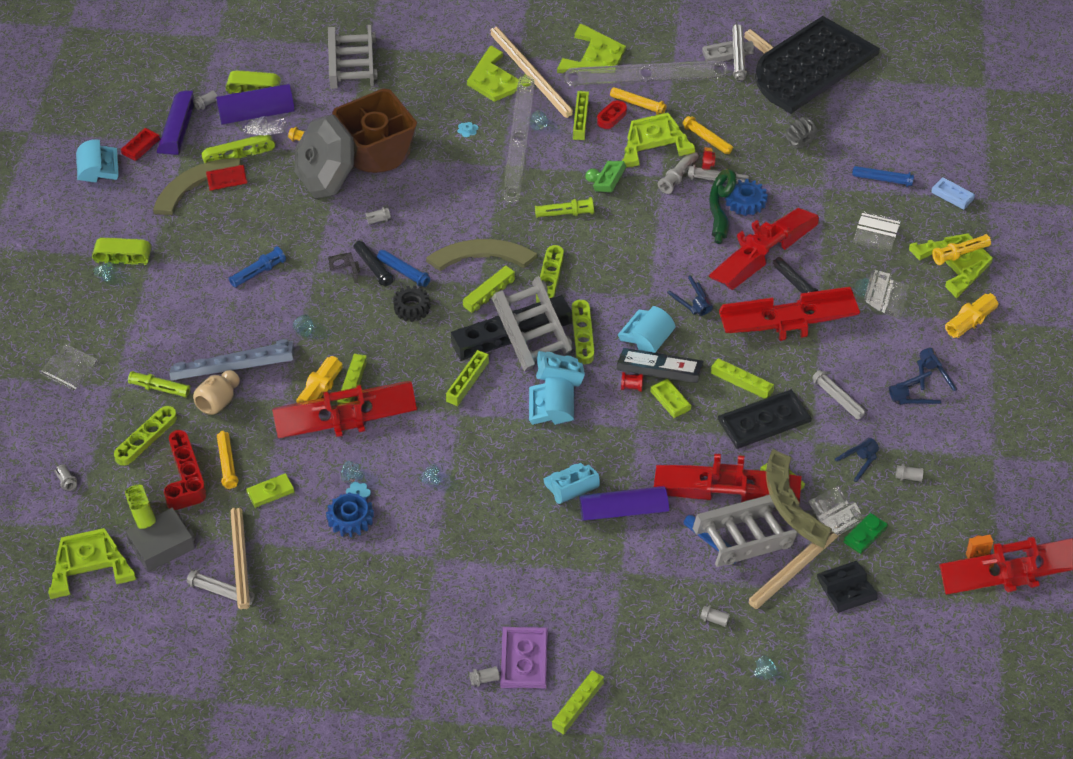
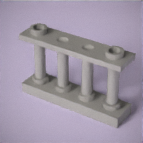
(335, 51)
(511, 322)
(743, 512)

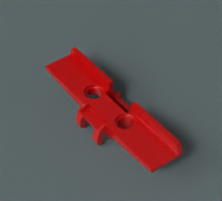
(785, 231)
(751, 315)
(304, 416)
(722, 478)
(975, 574)

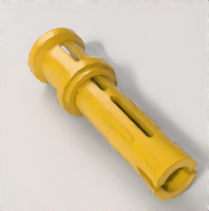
(953, 250)

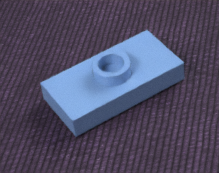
(953, 193)

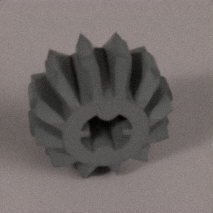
(801, 133)

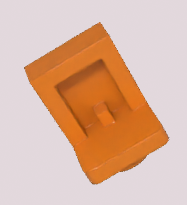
(979, 546)

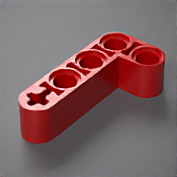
(191, 487)

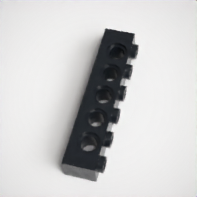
(492, 334)

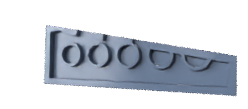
(276, 353)

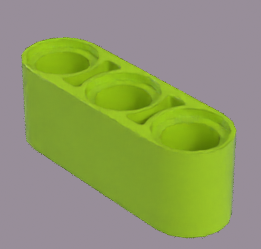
(247, 81)
(122, 250)
(140, 506)

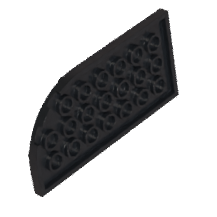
(810, 63)

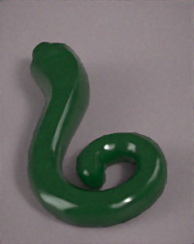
(721, 222)

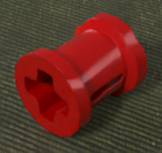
(631, 381)

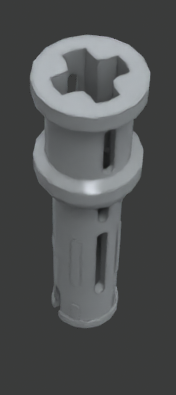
(674, 176)

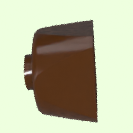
(380, 130)

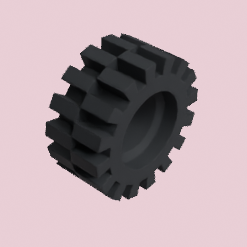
(411, 312)

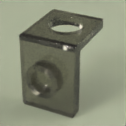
(348, 262)

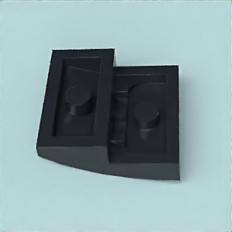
(847, 586)

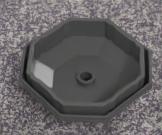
(324, 156)

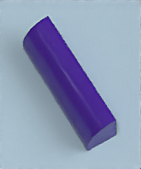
(255, 104)
(176, 123)
(623, 503)

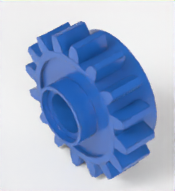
(747, 198)
(350, 514)

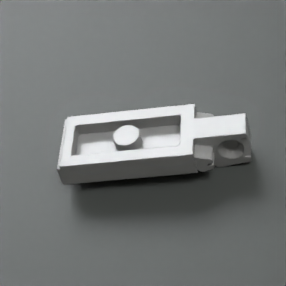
(725, 51)

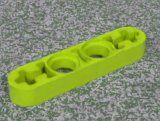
(238, 147)
(552, 276)
(580, 332)
(142, 434)

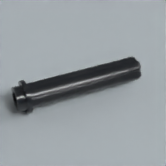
(791, 275)
(385, 278)

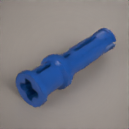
(265, 262)

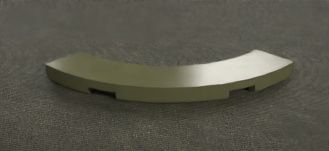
(186, 181)
(481, 248)
(787, 504)

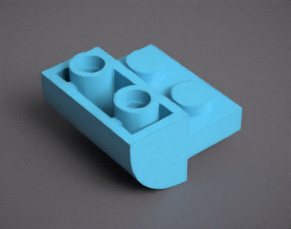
(96, 161)
(648, 329)
(559, 366)
(551, 401)
(572, 482)

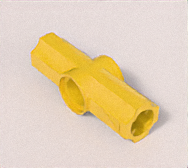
(971, 315)
(321, 380)

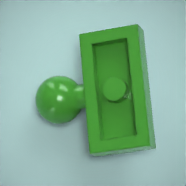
(609, 176)

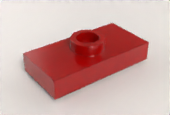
(140, 144)
(226, 177)

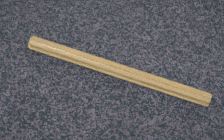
(531, 71)

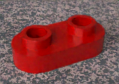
(609, 117)
(708, 158)

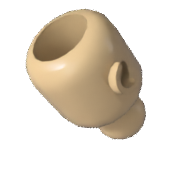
(216, 392)

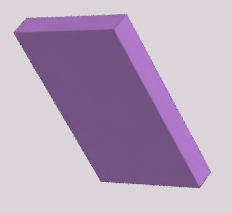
(524, 657)

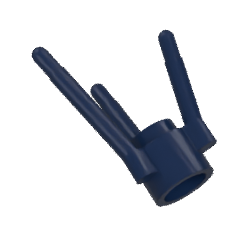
(700, 303)
(930, 360)
(900, 391)
(864, 450)

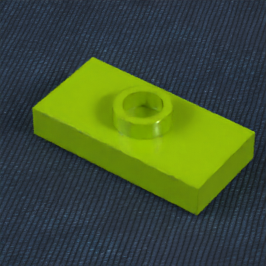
(670, 398)
(270, 490)

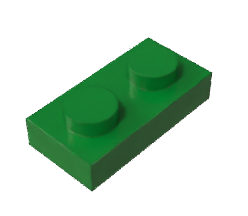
(865, 533)

